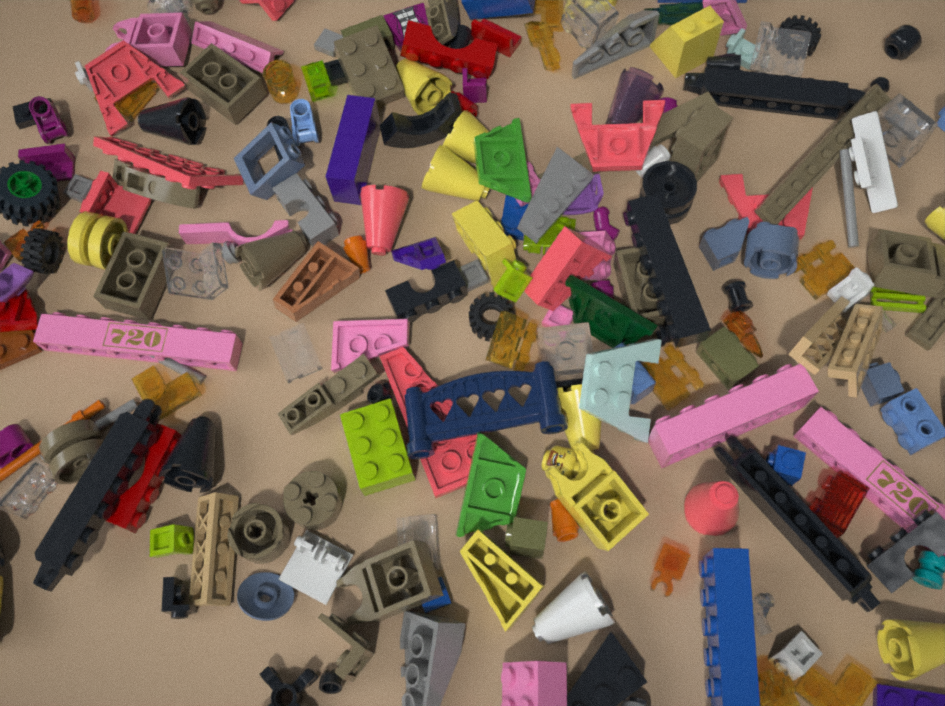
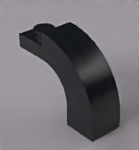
(422, 129)

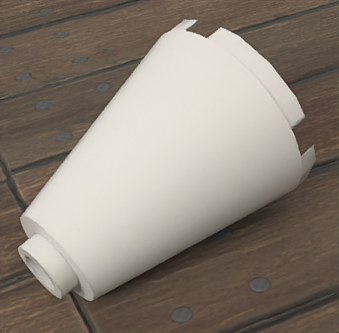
(573, 612)

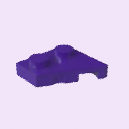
(420, 255)

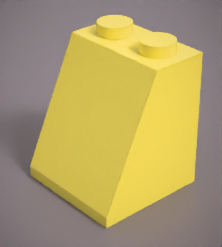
(689, 41)

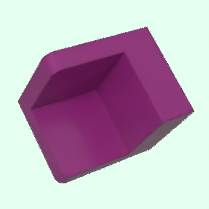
(475, 88)

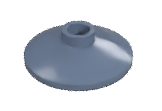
(261, 588)

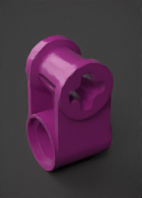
(50, 123)
(12, 443)

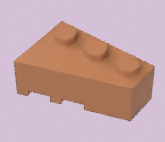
(315, 282)

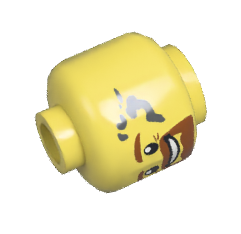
(563, 460)

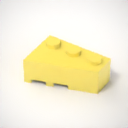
(485, 238)
(503, 580)

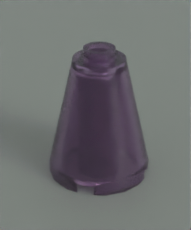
(631, 91)

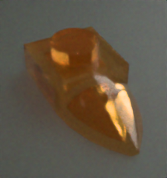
(743, 327)

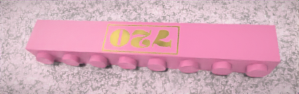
(138, 341)
(845, 451)

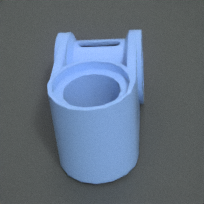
(303, 126)

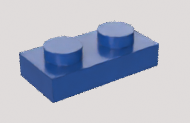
(511, 217)

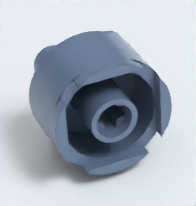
(772, 250)

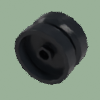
(675, 188)

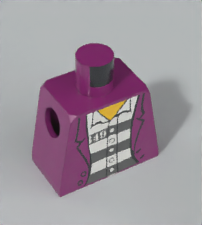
(398, 21)

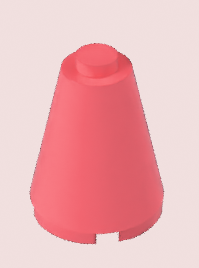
(382, 216)
(712, 507)

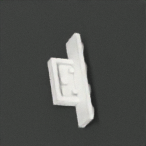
(872, 162)

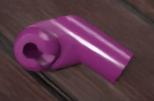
(601, 222)

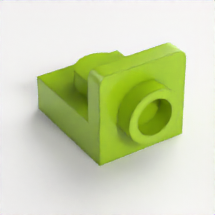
(513, 280)
(171, 541)

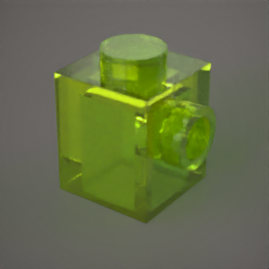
(317, 80)

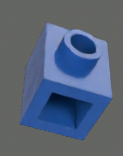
(787, 463)

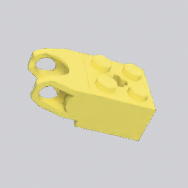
(590, 492)

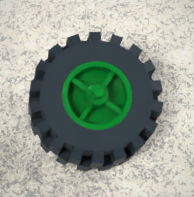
(28, 193)

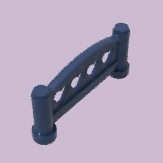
(540, 407)

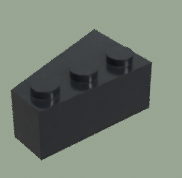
(607, 677)

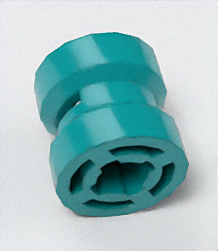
(930, 570)

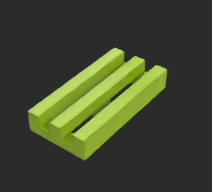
(876, 293)

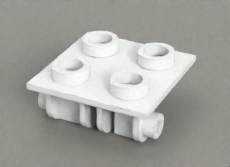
(315, 567)

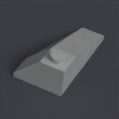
(625, 38)
(431, 656)

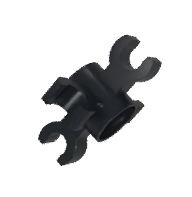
(275, 682)

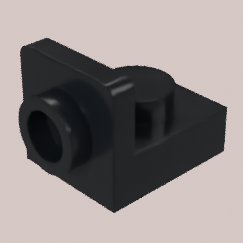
(172, 597)

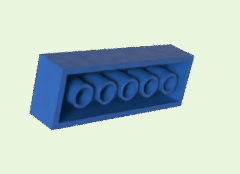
(729, 628)

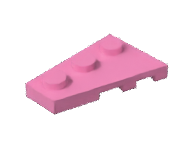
(366, 337)

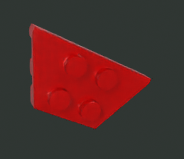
(18, 314)

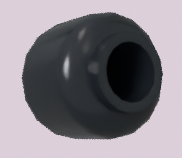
(902, 42)

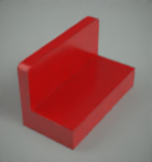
(506, 40)

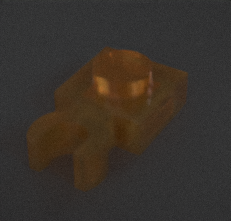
(14, 242)
(670, 565)

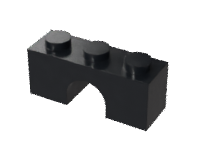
(448, 288)
(889, 561)

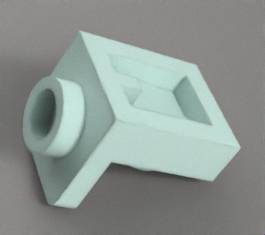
(741, 46)

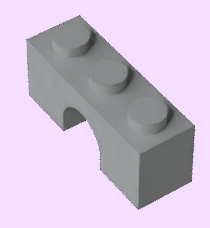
(296, 196)

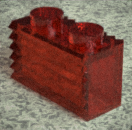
(838, 501)

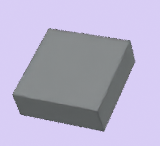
(325, 42)
(78, 188)
(473, 275)

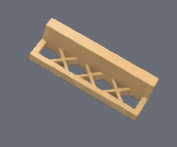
(818, 336)
(857, 346)
(215, 550)

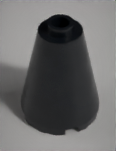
(175, 121)
(192, 458)

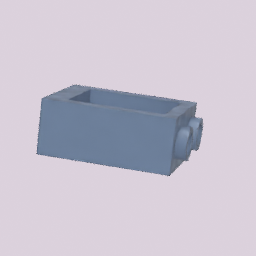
(247, 160)

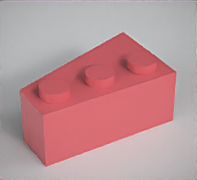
(567, 256)

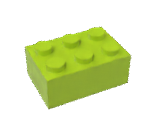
(377, 447)

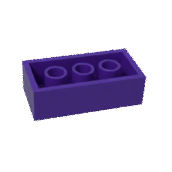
(353, 149)

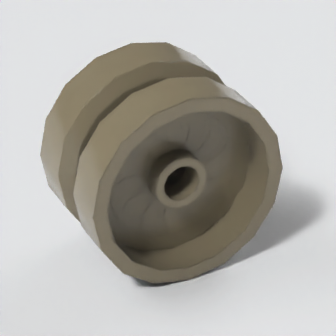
(70, 449)

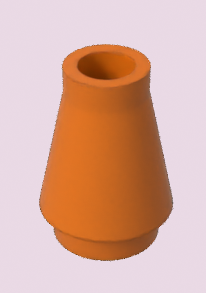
(357, 253)
(563, 524)

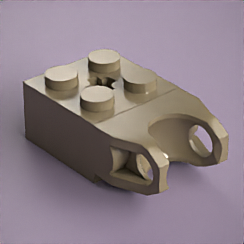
(907, 264)
(383, 586)

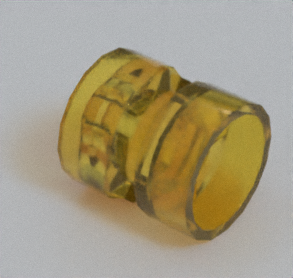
(281, 81)

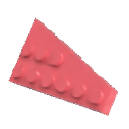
(172, 167)
(452, 458)

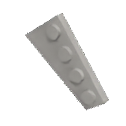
(555, 193)

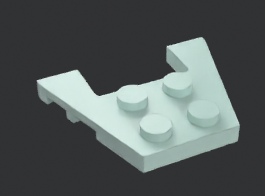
(609, 386)

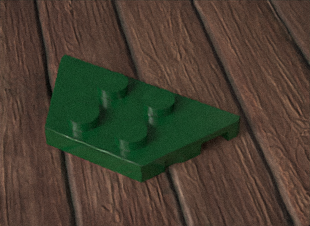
(607, 318)

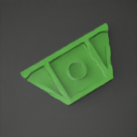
(503, 161)
(491, 488)

